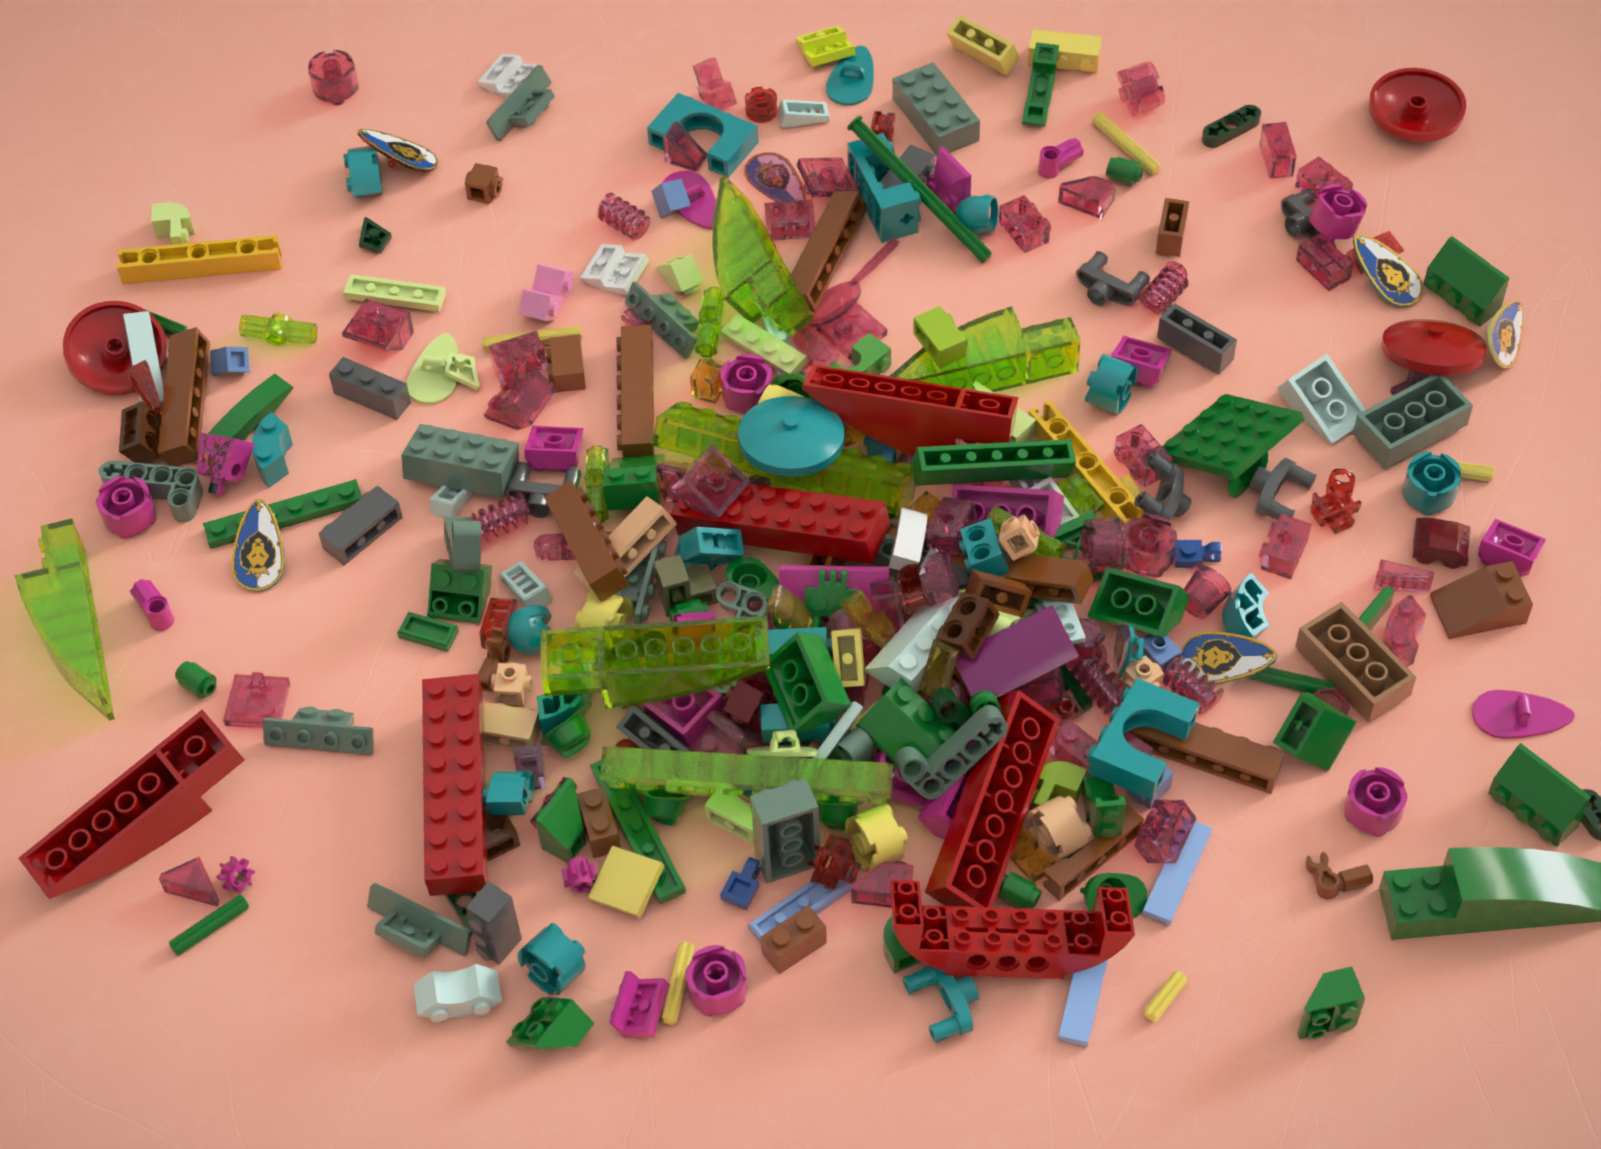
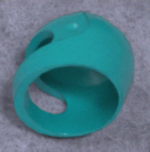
(975, 213)
(525, 628)

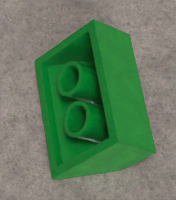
(1466, 281)
(1144, 602)
(806, 683)
(904, 720)
(1539, 795)

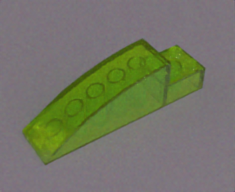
(751, 267)
(1002, 354)
(65, 613)
(652, 659)

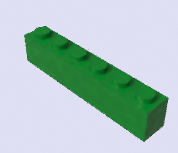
(992, 462)

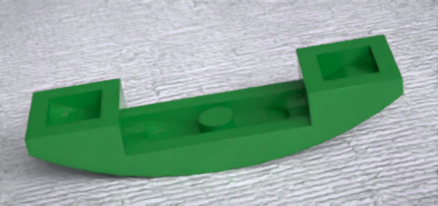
(1041, 84)

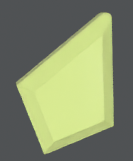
(462, 369)

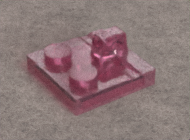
(825, 176)
(851, 328)
(255, 698)

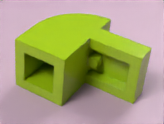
(1059, 779)

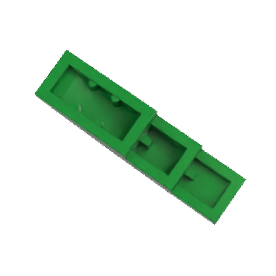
(253, 408)

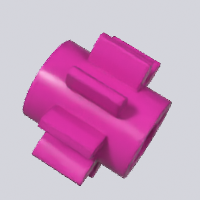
(579, 874)
(243, 878)

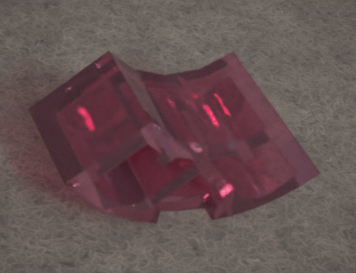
(1402, 627)

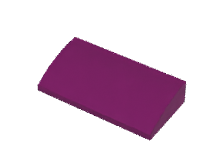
(1018, 654)

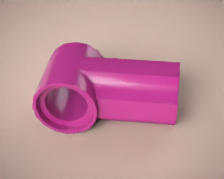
(1055, 157)
(152, 604)

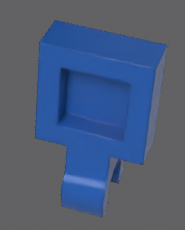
(1192, 552)
(742, 886)

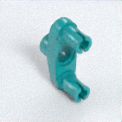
(956, 995)

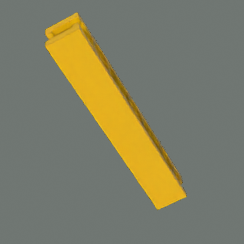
(199, 259)
(1088, 465)

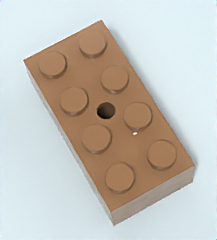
(1355, 661)

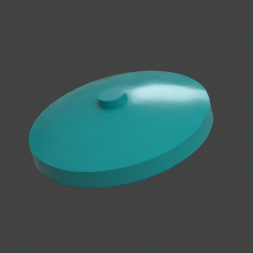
(790, 436)

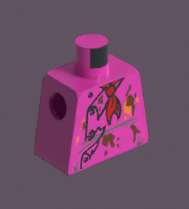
(222, 460)

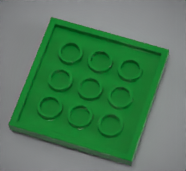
(1231, 435)

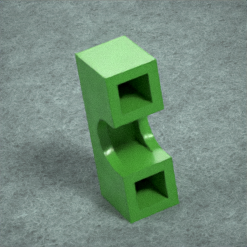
(869, 356)

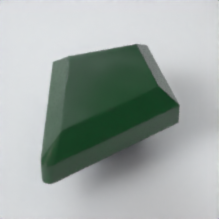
(373, 236)

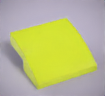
(825, 46)

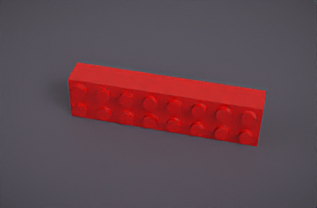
(798, 522)
(454, 785)
(993, 807)

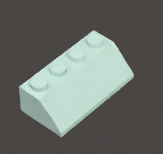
(909, 649)

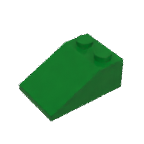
(631, 480)

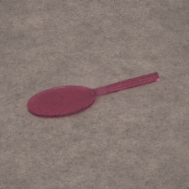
(844, 295)

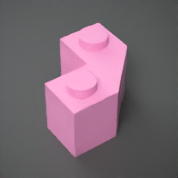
(548, 292)

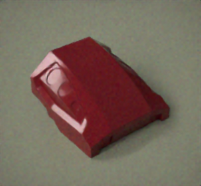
(1441, 541)

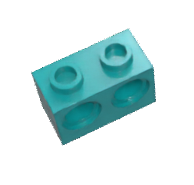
(711, 545)
(983, 549)

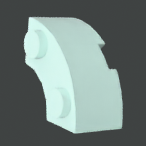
(457, 993)

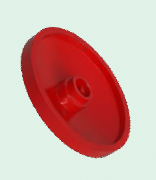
(1417, 104)
(1433, 347)
(99, 349)

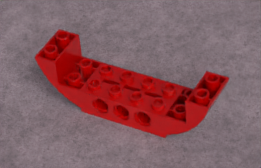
(1011, 939)

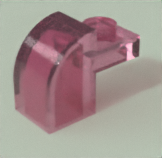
(712, 87)

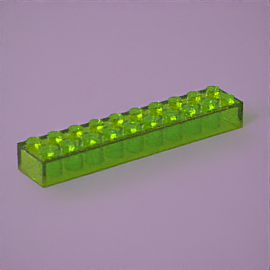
(850, 475)
(745, 772)

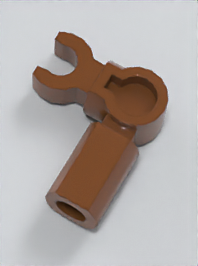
(497, 653)
(1330, 883)

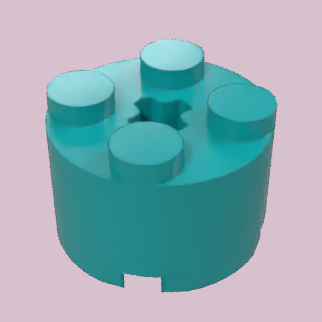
(1111, 384)
(1431, 482)
(552, 959)

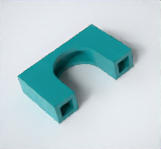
(730, 150)
(1141, 706)
(771, 714)

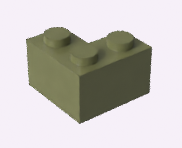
(681, 585)

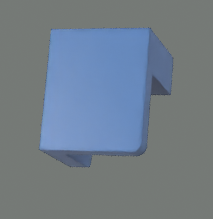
(670, 197)
(229, 360)

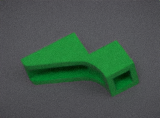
(1103, 807)

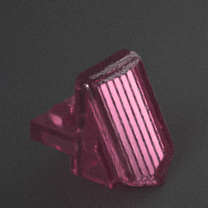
(728, 736)

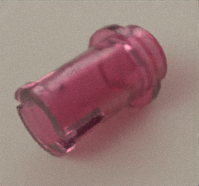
(633, 318)

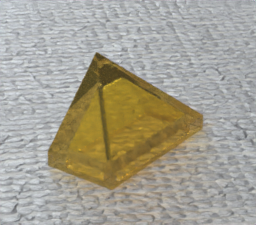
(938, 667)

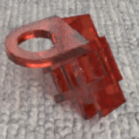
(1336, 494)
(842, 858)

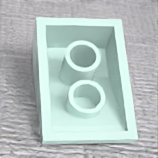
(1323, 399)

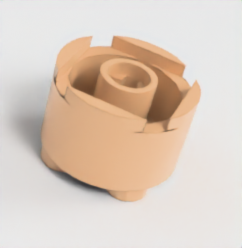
(1059, 827)

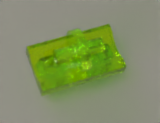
(1081, 495)

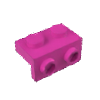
(638, 1006)

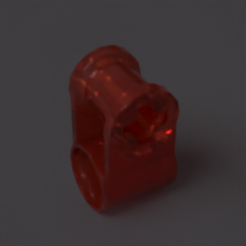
(911, 588)

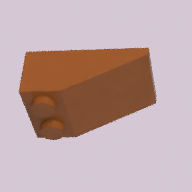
(1483, 601)

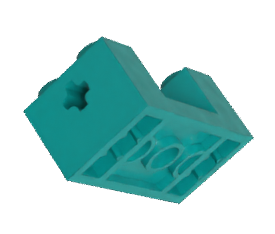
(890, 210)

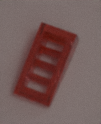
(143, 383)
(496, 618)

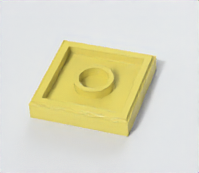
(626, 881)

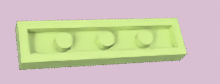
(395, 292)
(761, 343)

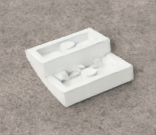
(505, 74)
(614, 269)

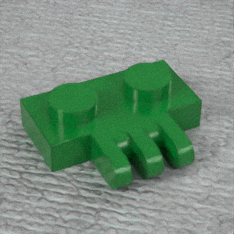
(829, 595)

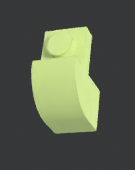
(172, 221)

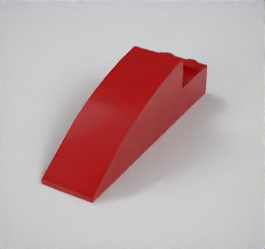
(911, 411)
(136, 810)

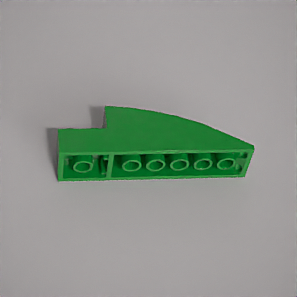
(1491, 892)

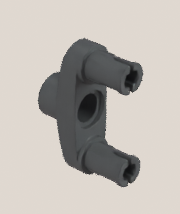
(1298, 213)
(1108, 287)
(1270, 482)
(535, 491)
(1170, 496)

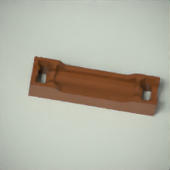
(1071, 872)

